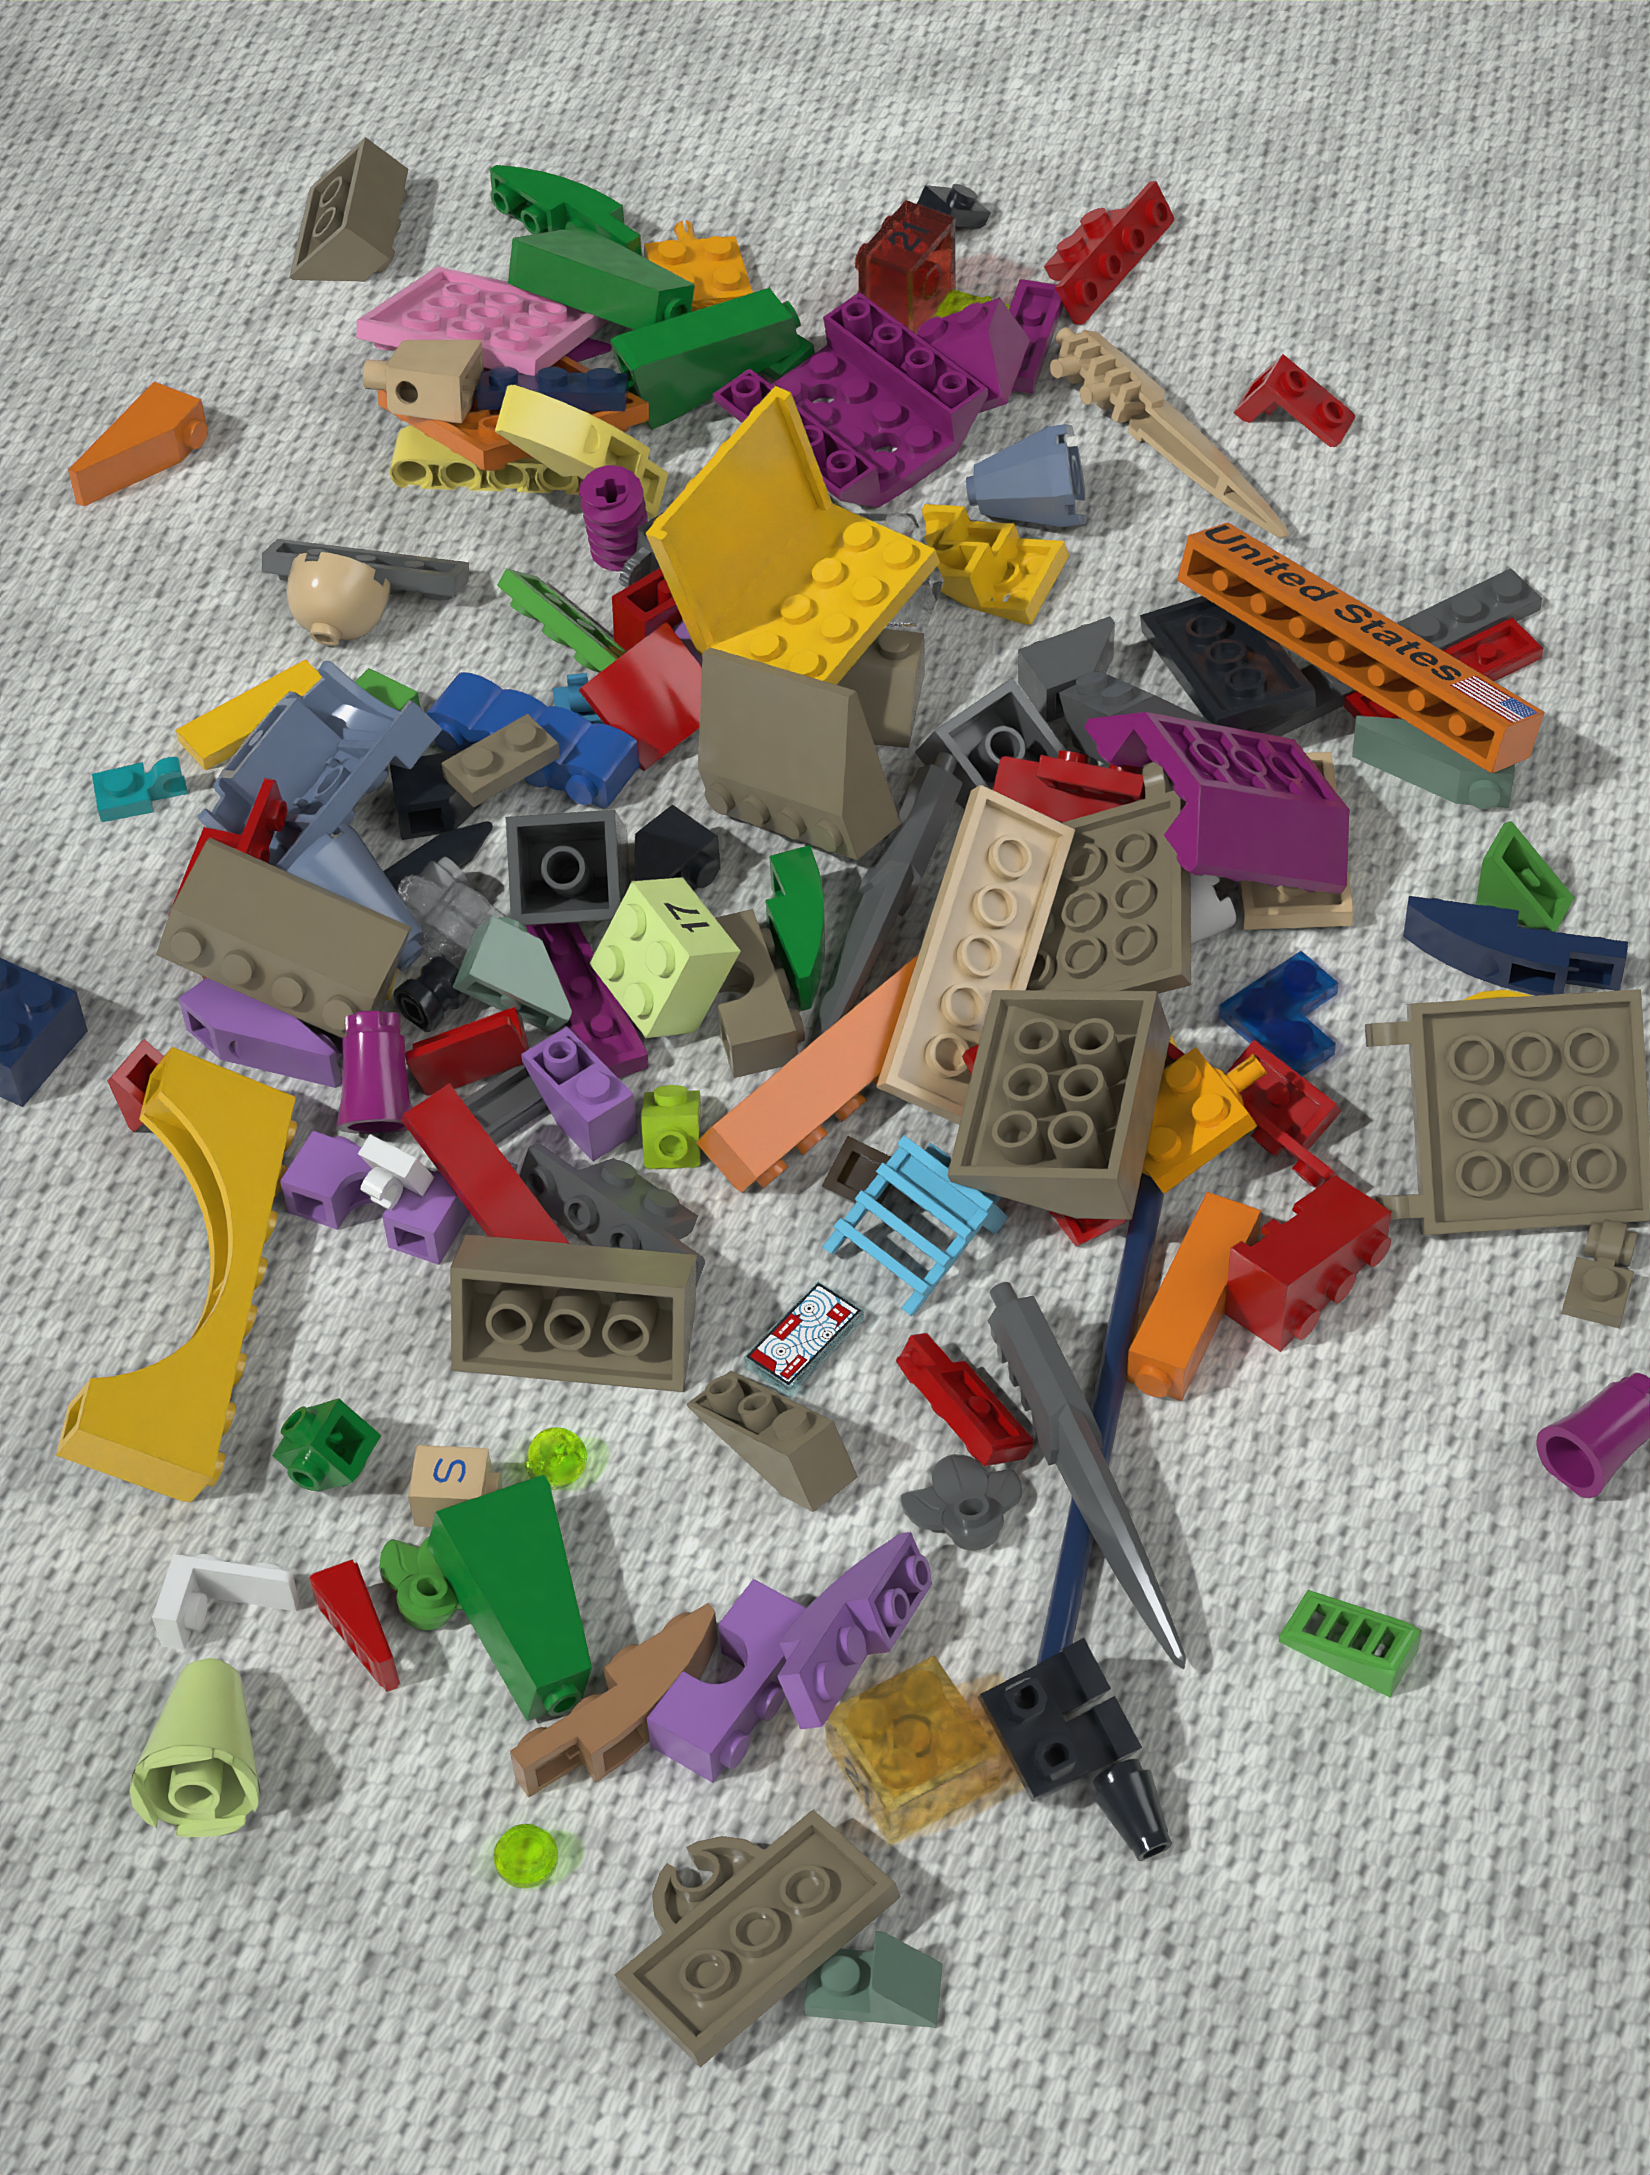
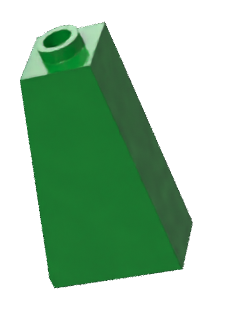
(598, 277)
(699, 352)
(518, 1592)

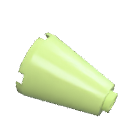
(199, 1756)

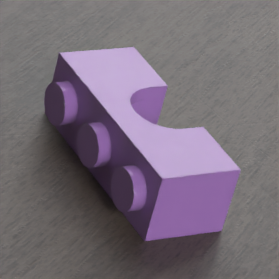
(326, 1187)
(711, 1723)

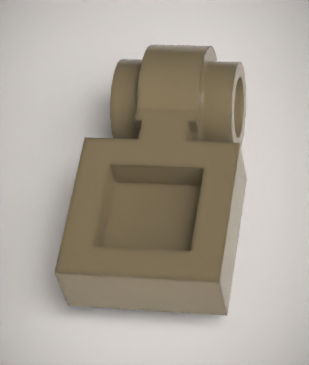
(1599, 1287)

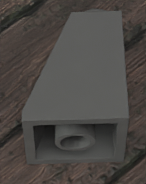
(566, 867)

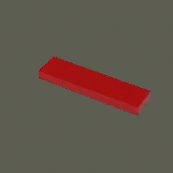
(1491, 653)
(478, 1169)

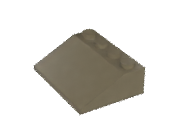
(791, 756)
(1063, 1099)

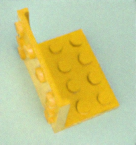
(773, 563)

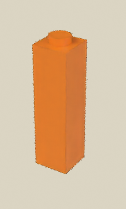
(1190, 1299)

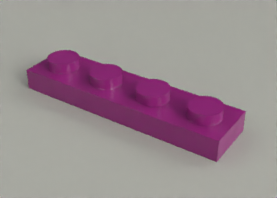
(595, 1013)

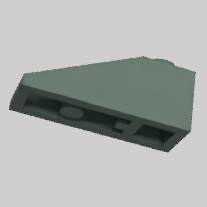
(1429, 764)

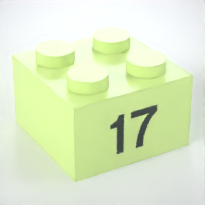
(664, 957)

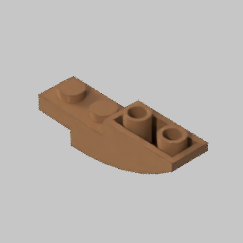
(613, 1726)

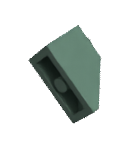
(513, 970)

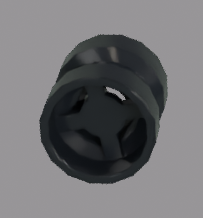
(430, 995)

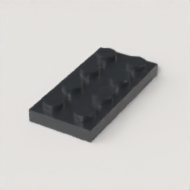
(1227, 665)

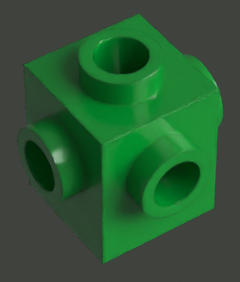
(325, 1445)

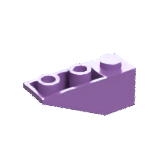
(258, 1034)

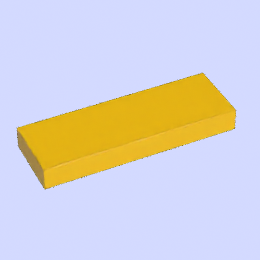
(225, 728)

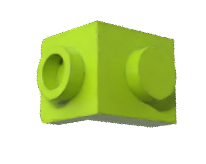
(671, 1127)

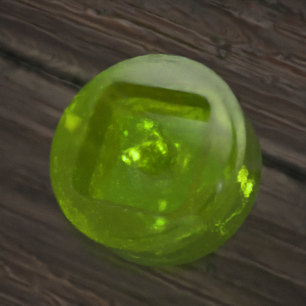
(557, 1455)

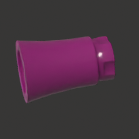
(373, 1074)
(1598, 1436)

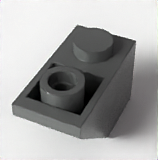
(1060, 660)

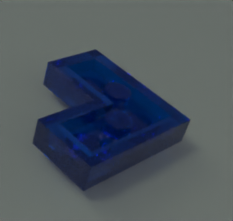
(1275, 1012)

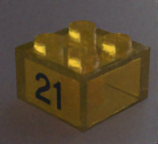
(912, 1750)

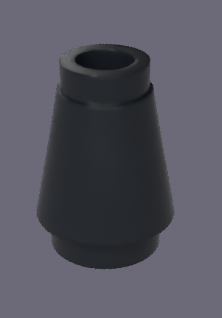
(1133, 1807)

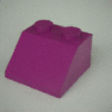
(983, 343)

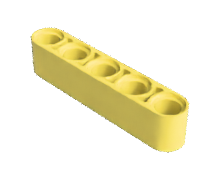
(434, 466)

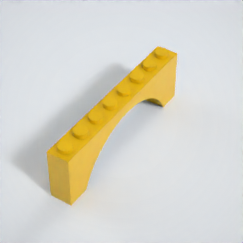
(169, 1418)

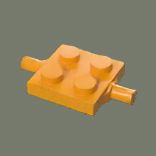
(709, 263)
(1196, 1116)

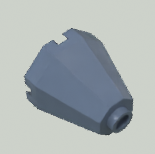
(1031, 480)

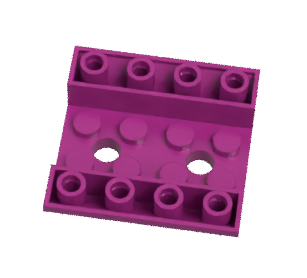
(885, 393)
(1250, 796)

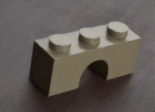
(759, 1027)

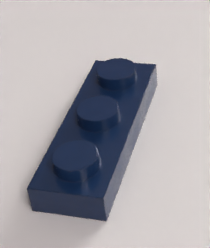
(590, 391)

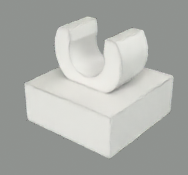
(391, 1172)

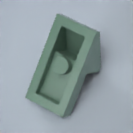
(877, 1986)

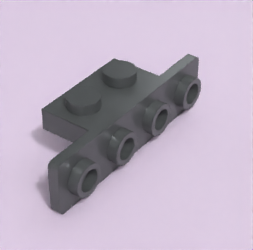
(609, 1204)

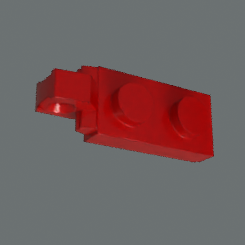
(964, 1402)

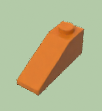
(143, 441)

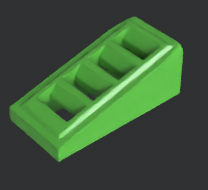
(1363, 1666)

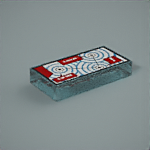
(803, 1339)

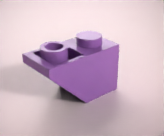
(582, 1093)

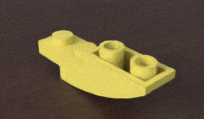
(575, 441)

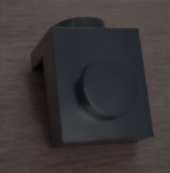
(956, 202)

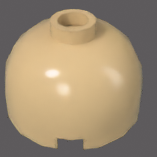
(335, 597)

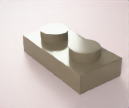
(500, 760)

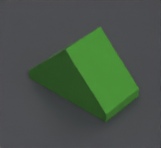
(1521, 880)

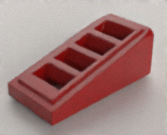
(350, 1611)

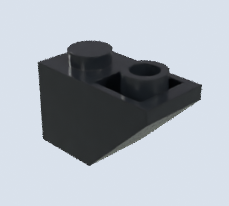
(426, 800)
(677, 848)

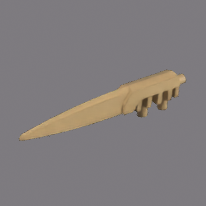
(1136, 398)

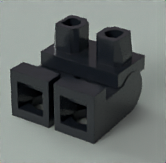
(1032, 1727)

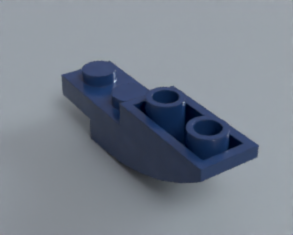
(1493, 949)

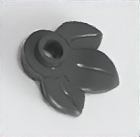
(964, 1501)

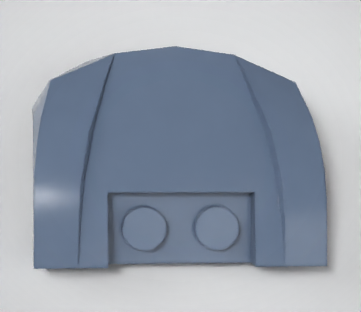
(324, 757)

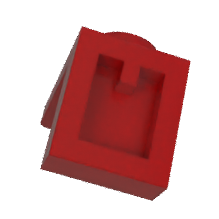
(1301, 397)

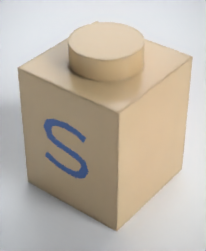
(448, 1477)

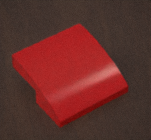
(650, 694)

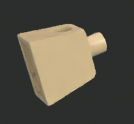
(429, 378)

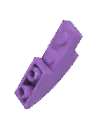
(847, 1623)

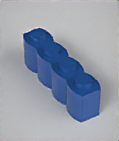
(593, 757)

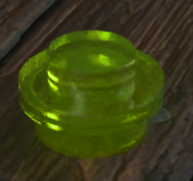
(525, 1856)

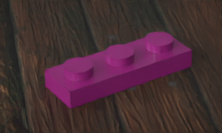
(1037, 311)

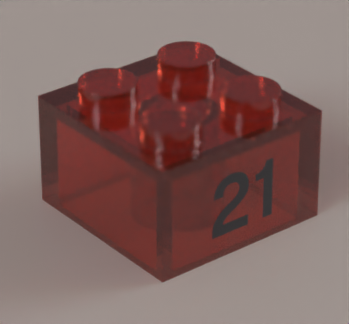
(909, 264)

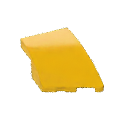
(992, 562)

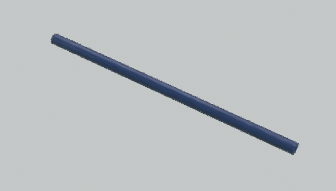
(1106, 1408)

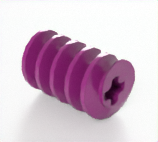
(612, 513)

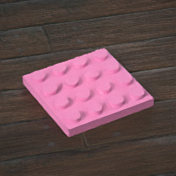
(514, 324)

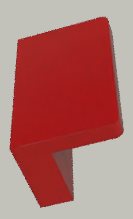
(469, 1052)

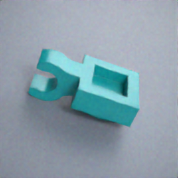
(130, 790)

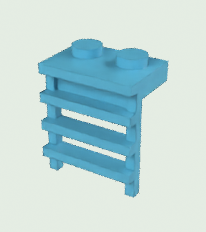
(923, 1179)

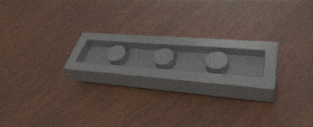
(432, 576)

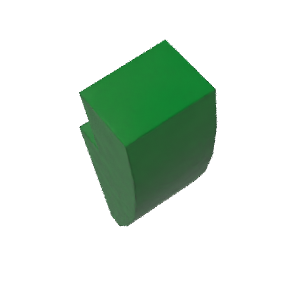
(798, 921)

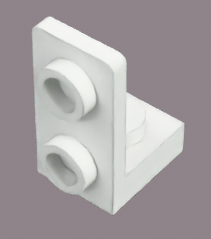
(204, 1576)

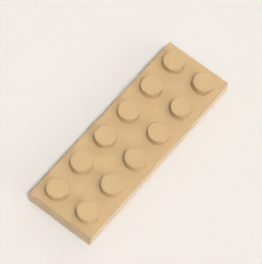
(976, 942)

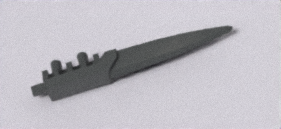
(890, 885)
(1073, 1443)

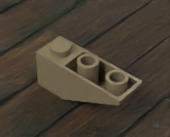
(777, 1438)

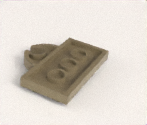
(750, 1930)

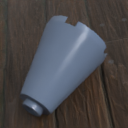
(352, 872)

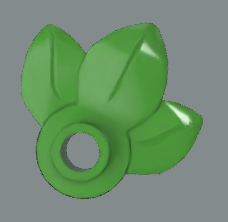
(420, 1585)

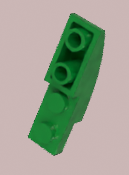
(557, 203)

